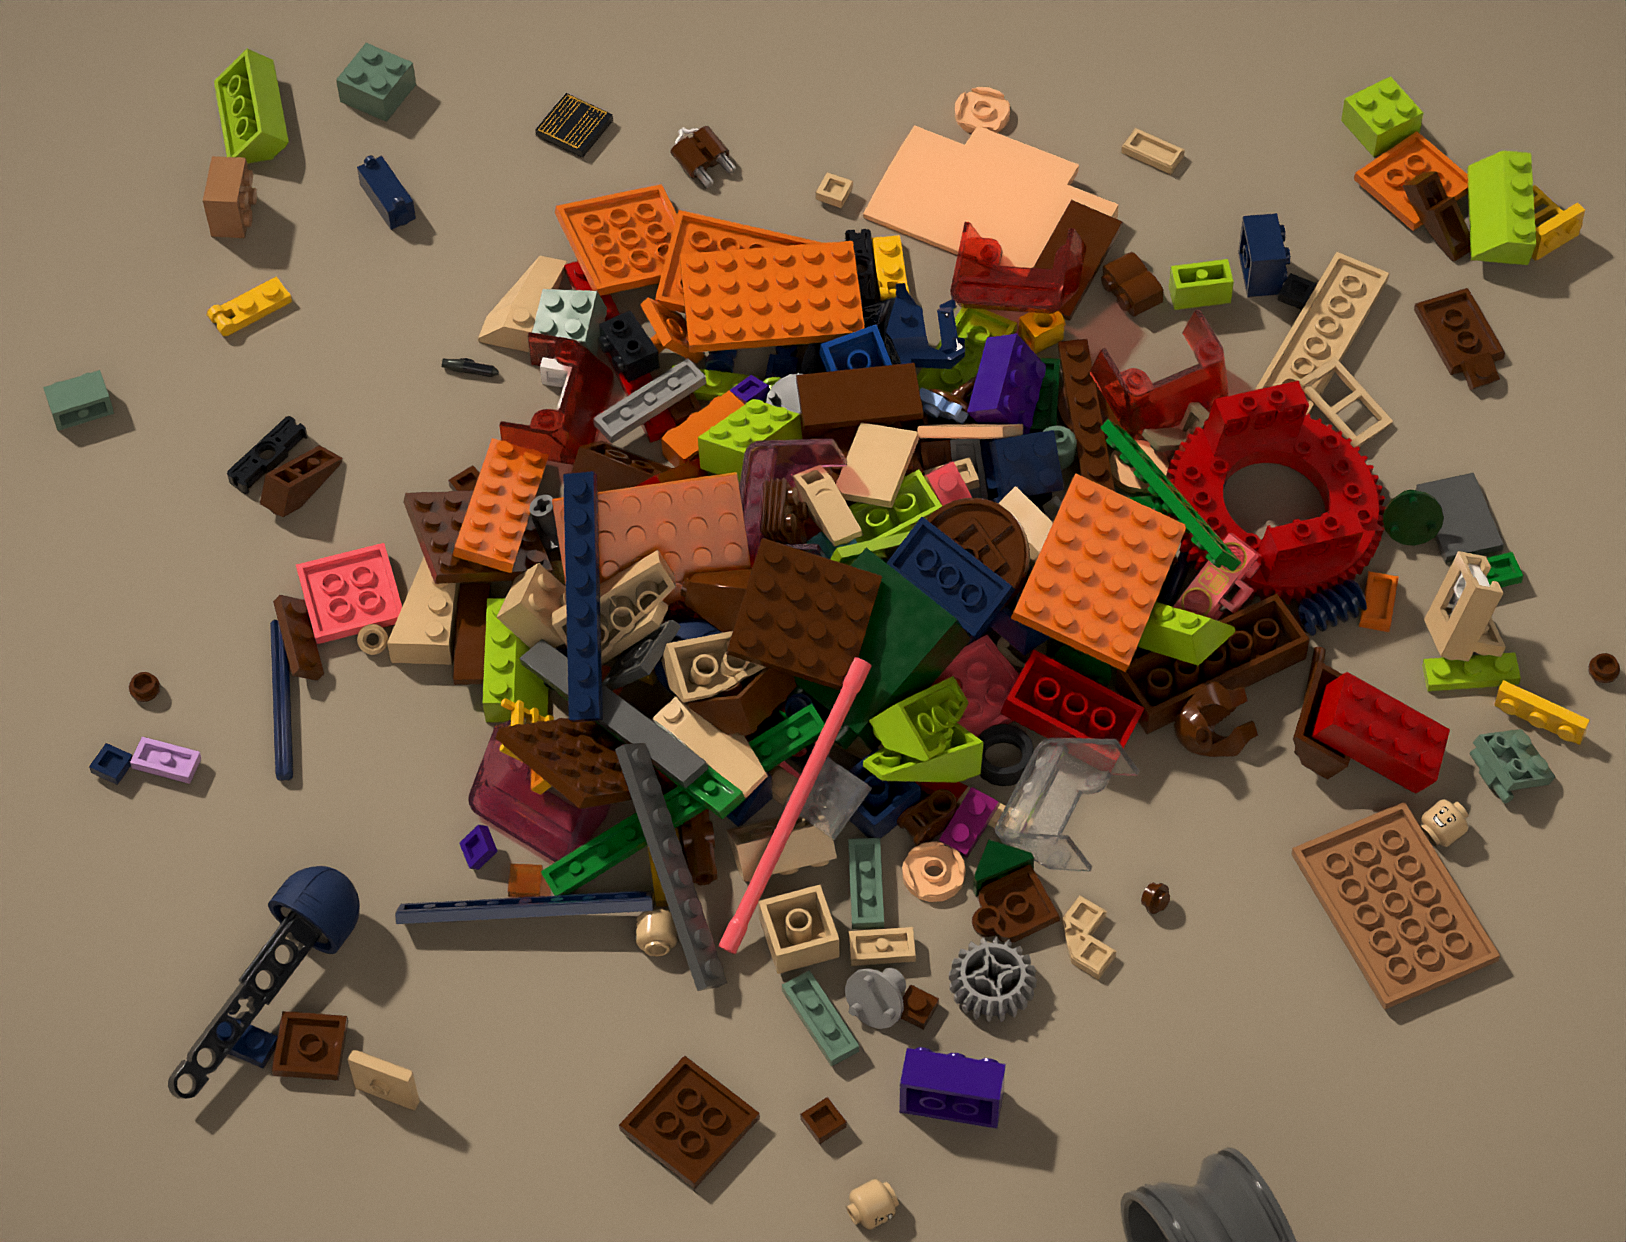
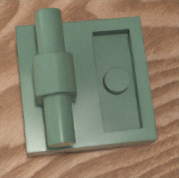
(1510, 762)

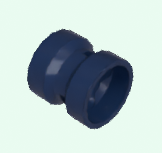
(721, 360)

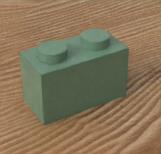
(78, 400)

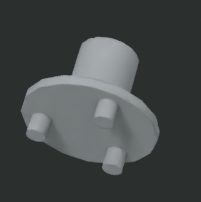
(876, 996)

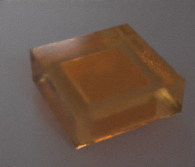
(525, 880)

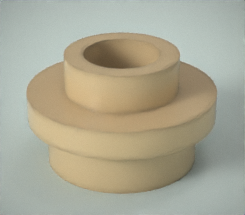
(365, 646)

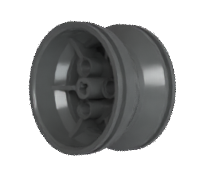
(1224, 1206)

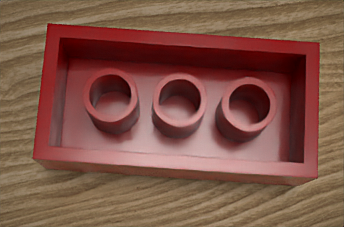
(1067, 704)
(1381, 732)

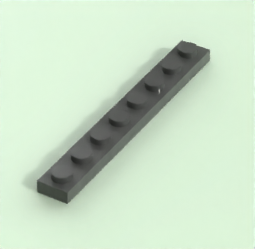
(671, 866)

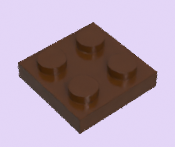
(310, 1045)

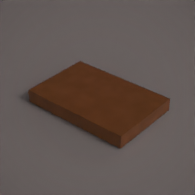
(1458, 329)

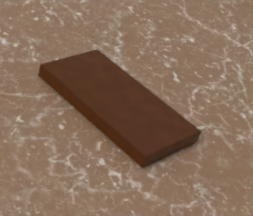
(1098, 234)
(859, 396)

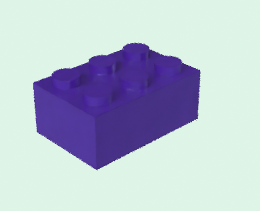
(1007, 383)
(952, 1087)

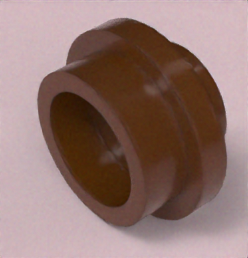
(1604, 668)
(144, 687)
(1155, 897)

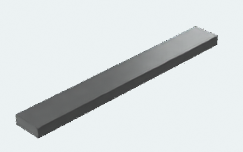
(621, 718)

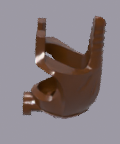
(1197, 721)

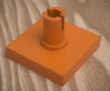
(669, 329)

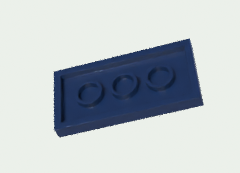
(951, 577)

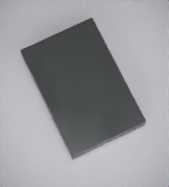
(1467, 518)
(641, 657)

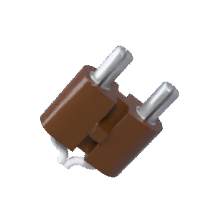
(700, 152)

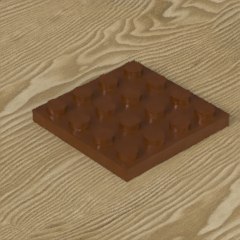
(437, 524)
(803, 614)
(573, 759)

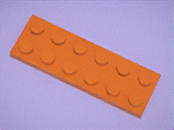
(500, 505)

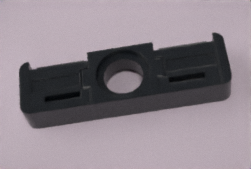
(863, 256)
(252, 467)

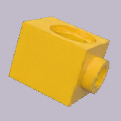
(1041, 330)

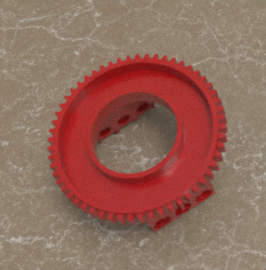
(1275, 429)

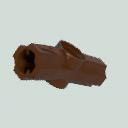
(699, 845)

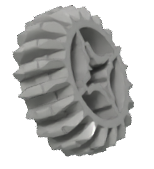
(969, 988)

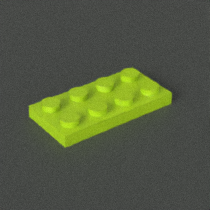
(975, 327)

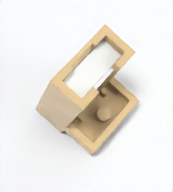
(1464, 609)

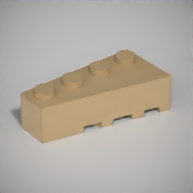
(626, 599)
(426, 622)

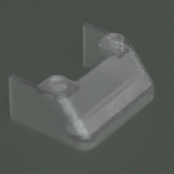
(1049, 793)

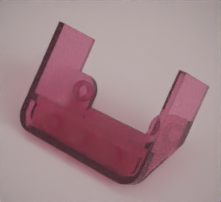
(777, 460)
(542, 821)

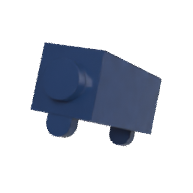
(386, 192)

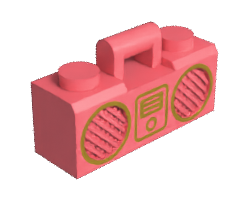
(1212, 584)

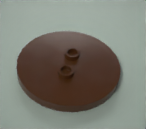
(989, 535)

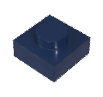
(111, 763)

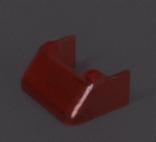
(584, 398)
(1163, 404)

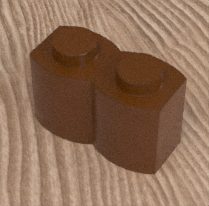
(1132, 284)

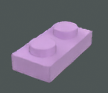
(165, 760)

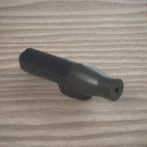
(469, 366)

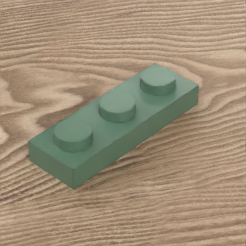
(866, 883)
(820, 1018)

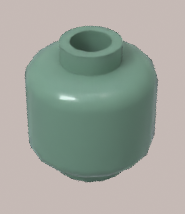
(1066, 445)

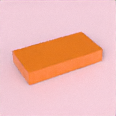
(1380, 600)

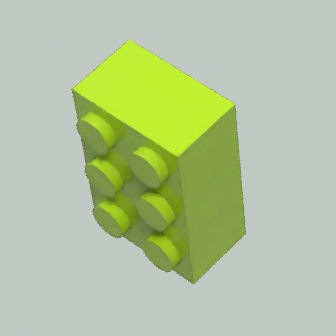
(725, 443)

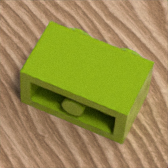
(1200, 284)

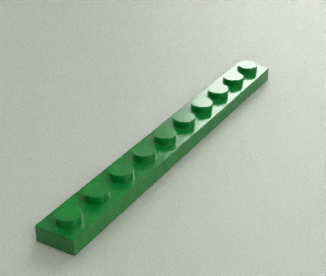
(628, 837)

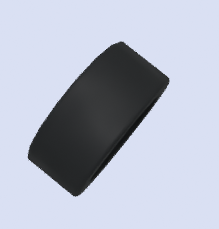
(1005, 734)

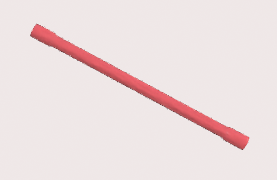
(738, 925)

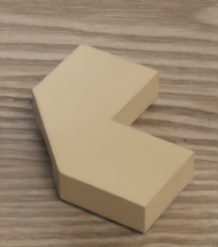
(1083, 949)

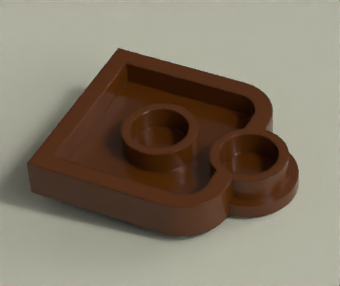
(1014, 907)

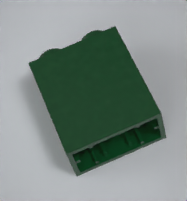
(905, 643)

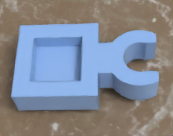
(937, 405)

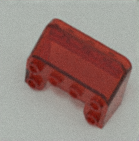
(984, 284)

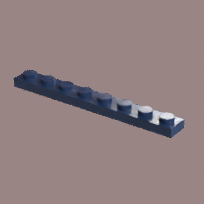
(583, 597)

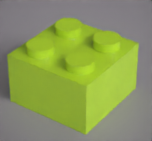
(1381, 116)

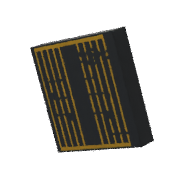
(574, 125)

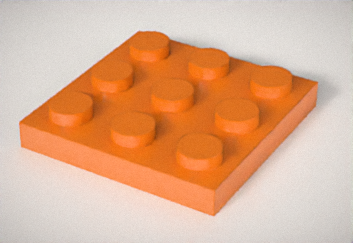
(1400, 164)

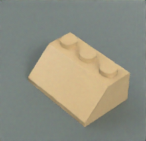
(804, 847)

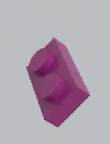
(969, 822)

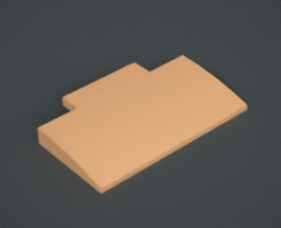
(990, 181)

